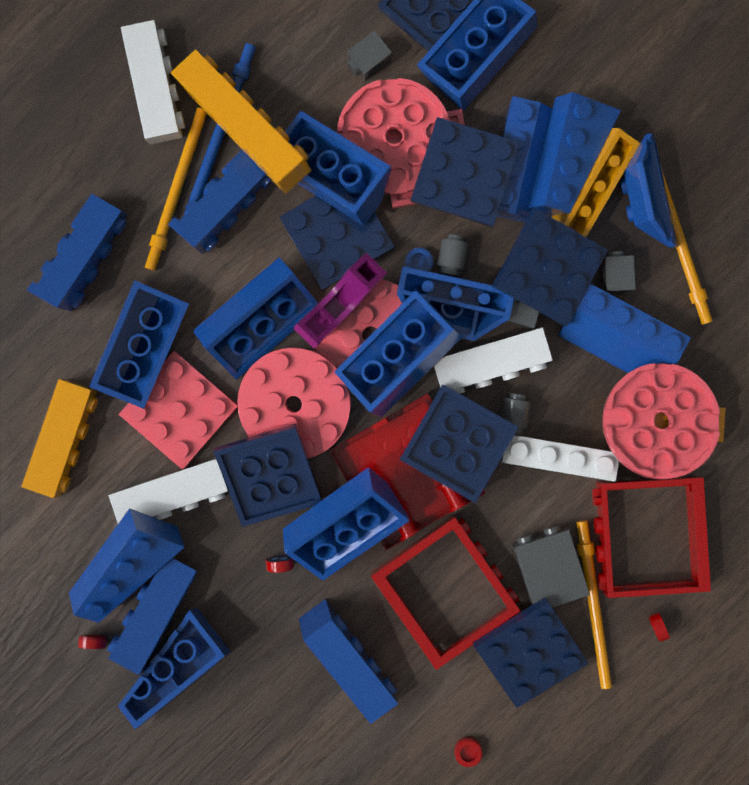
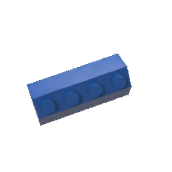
(477, 48)
(527, 124)
(339, 169)
(255, 318)
(622, 333)
(138, 344)
(398, 354)
(344, 525)

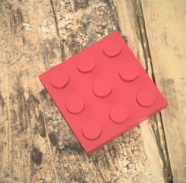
(180, 411)

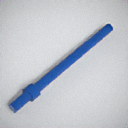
(241, 73)

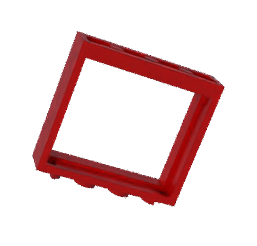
(697, 539)
(478, 553)

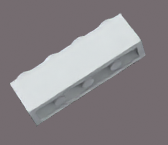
(152, 82)
(494, 360)
(561, 458)
(172, 492)

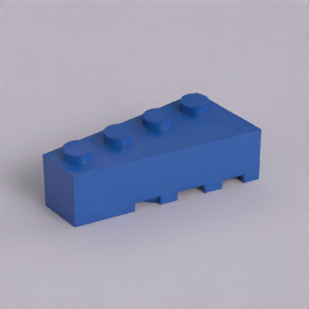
(570, 151)
(221, 203)
(79, 254)
(124, 563)
(151, 616)
(182, 661)
(347, 662)

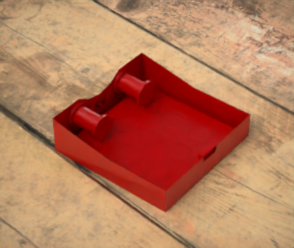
(380, 450)

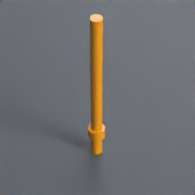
(158, 241)
(697, 294)
(586, 551)

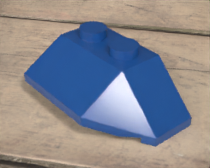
(648, 194)
(466, 304)

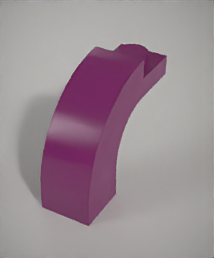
(341, 301)

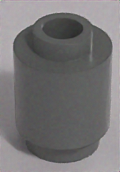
(453, 255)
(517, 411)

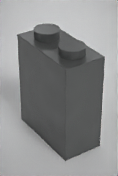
(550, 566)

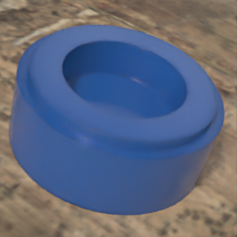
(419, 259)

